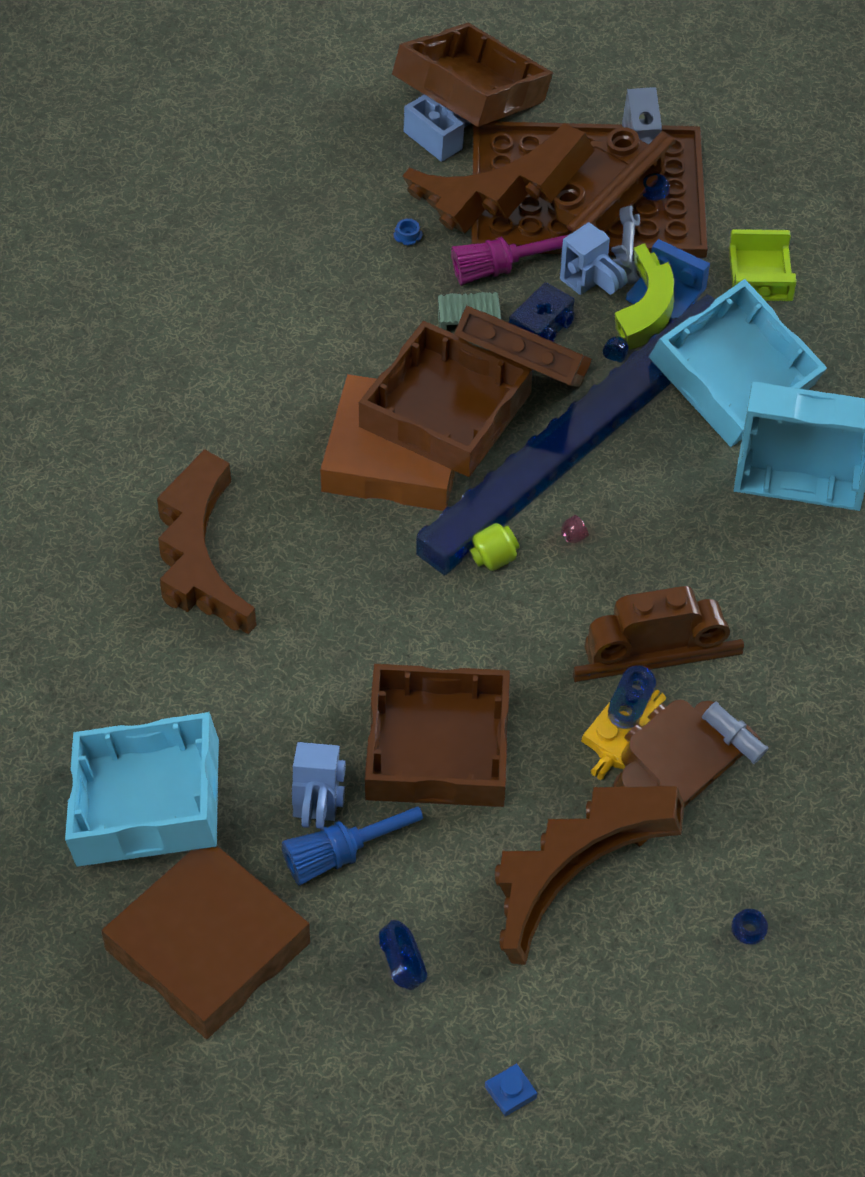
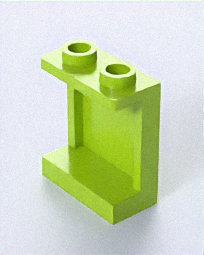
(763, 261)

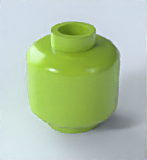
(494, 547)

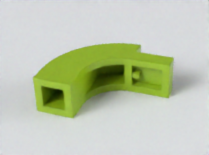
(654, 310)

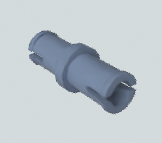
(735, 732)

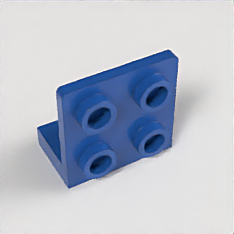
(689, 277)

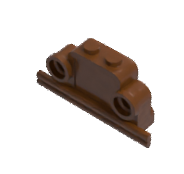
(611, 179)
(656, 633)
(676, 751)

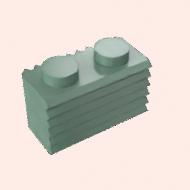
(453, 305)

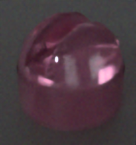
(574, 530)

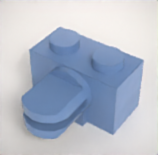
(434, 127)
(587, 262)
(316, 783)

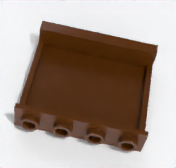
(523, 346)

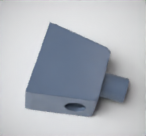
(639, 102)

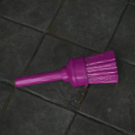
(495, 257)

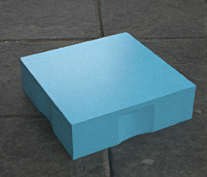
(728, 348)
(803, 447)
(143, 790)

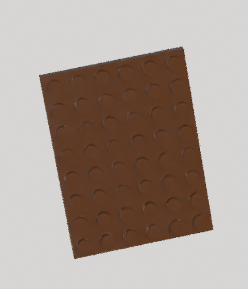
(674, 219)

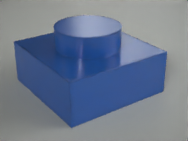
(511, 1090)

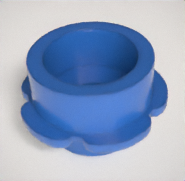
(407, 232)

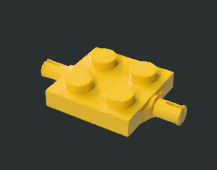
(609, 739)

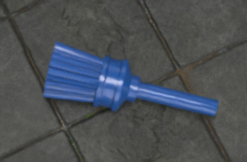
(337, 845)

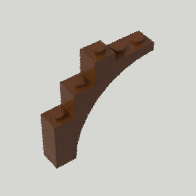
(501, 190)
(192, 576)
(569, 845)

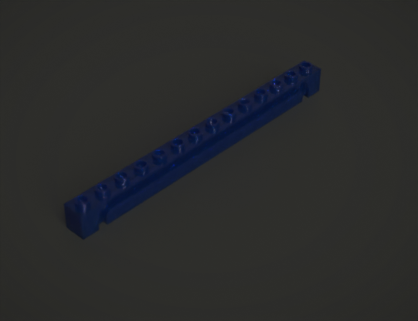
(548, 455)

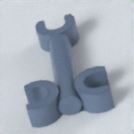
(624, 252)

